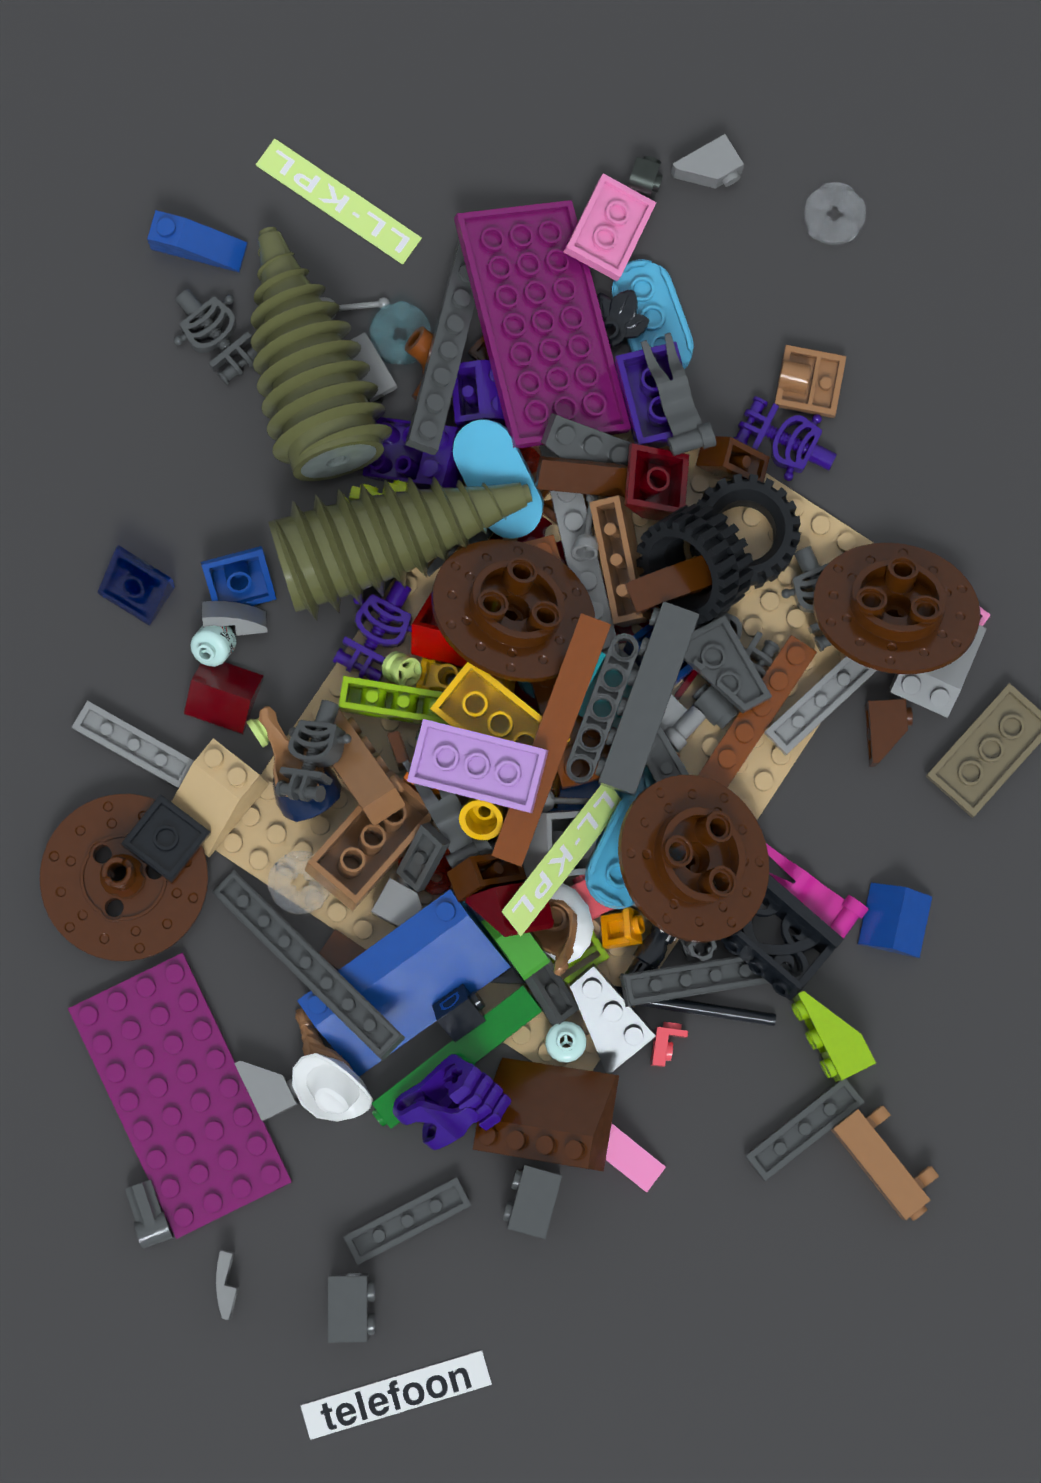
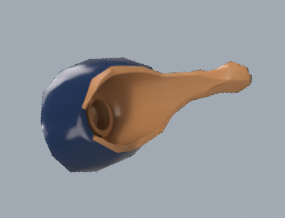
(294, 809)

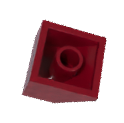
(655, 481)

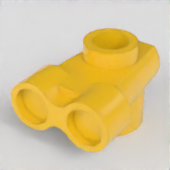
(435, 675)

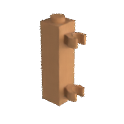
(882, 1165)

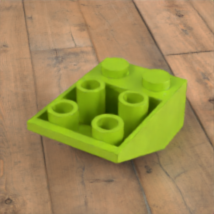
(839, 1043)

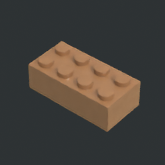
(363, 853)

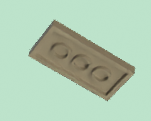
(989, 751)

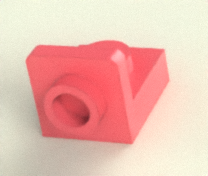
(661, 1048)

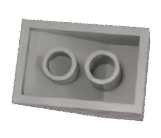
(941, 687)

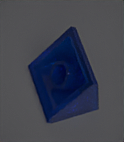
(135, 585)

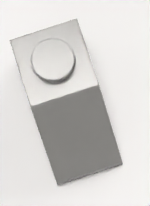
(710, 165)
(397, 902)
(267, 1089)

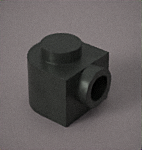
(645, 176)

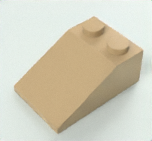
(218, 792)

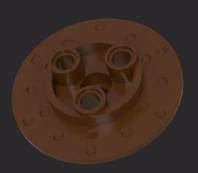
(509, 608)
(896, 608)
(674, 857)
(80, 889)

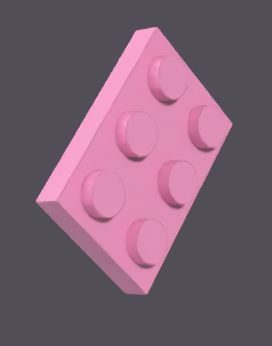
(610, 227)

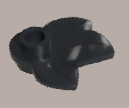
(622, 314)

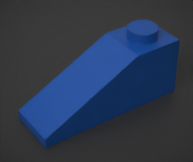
(195, 242)

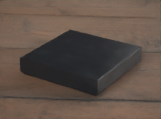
(166, 838)

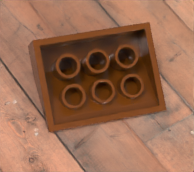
(552, 1114)

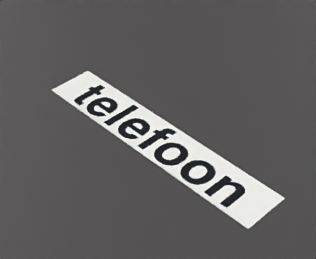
(396, 1395)

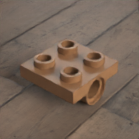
(810, 381)

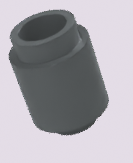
(714, 706)

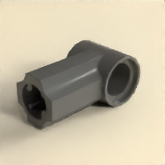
(698, 950)
(150, 1220)

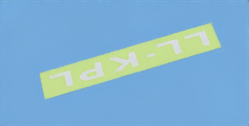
(338, 201)
(561, 859)

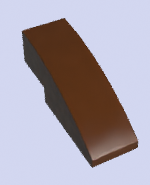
(669, 584)

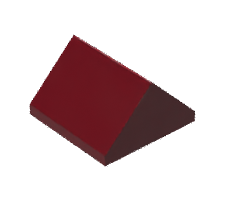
(223, 695)
(492, 902)

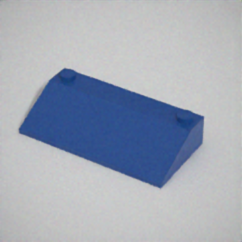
(410, 973)

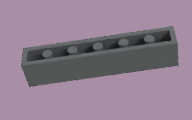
(648, 699)

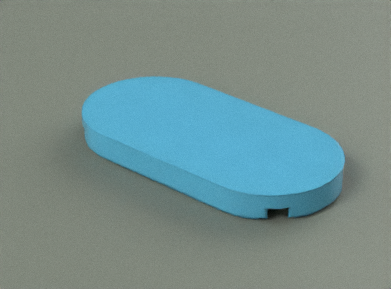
(659, 304)
(487, 456)
(603, 869)

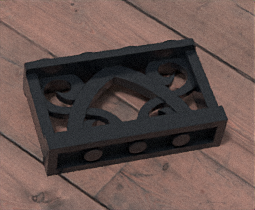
(811, 934)

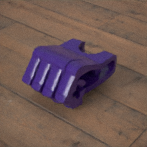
(451, 1102)

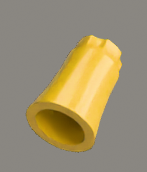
(481, 819)

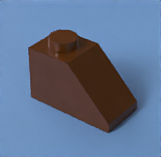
(732, 458)
(885, 726)
(483, 873)

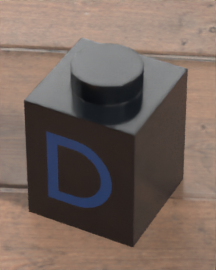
(459, 1012)

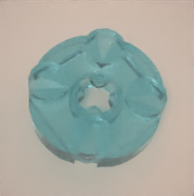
(383, 326)

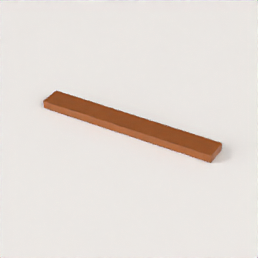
(555, 732)

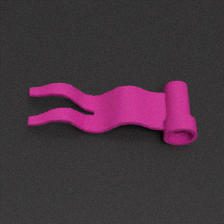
(827, 905)

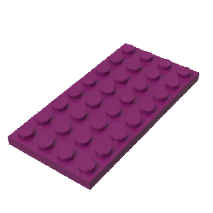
(540, 321)
(179, 1095)

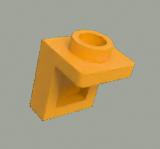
(622, 928)

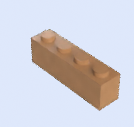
(618, 557)
(367, 775)

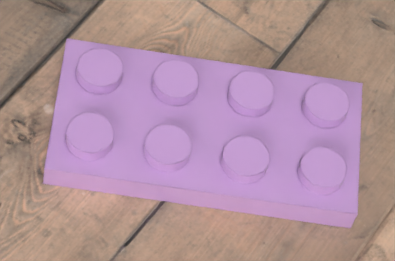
(477, 766)

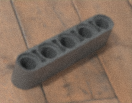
(602, 692)

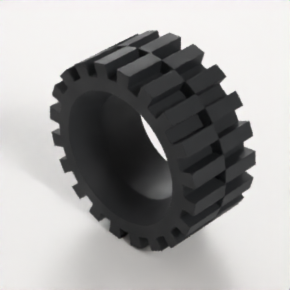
(773, 506)
(717, 544)

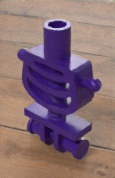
(812, 452)
(391, 605)

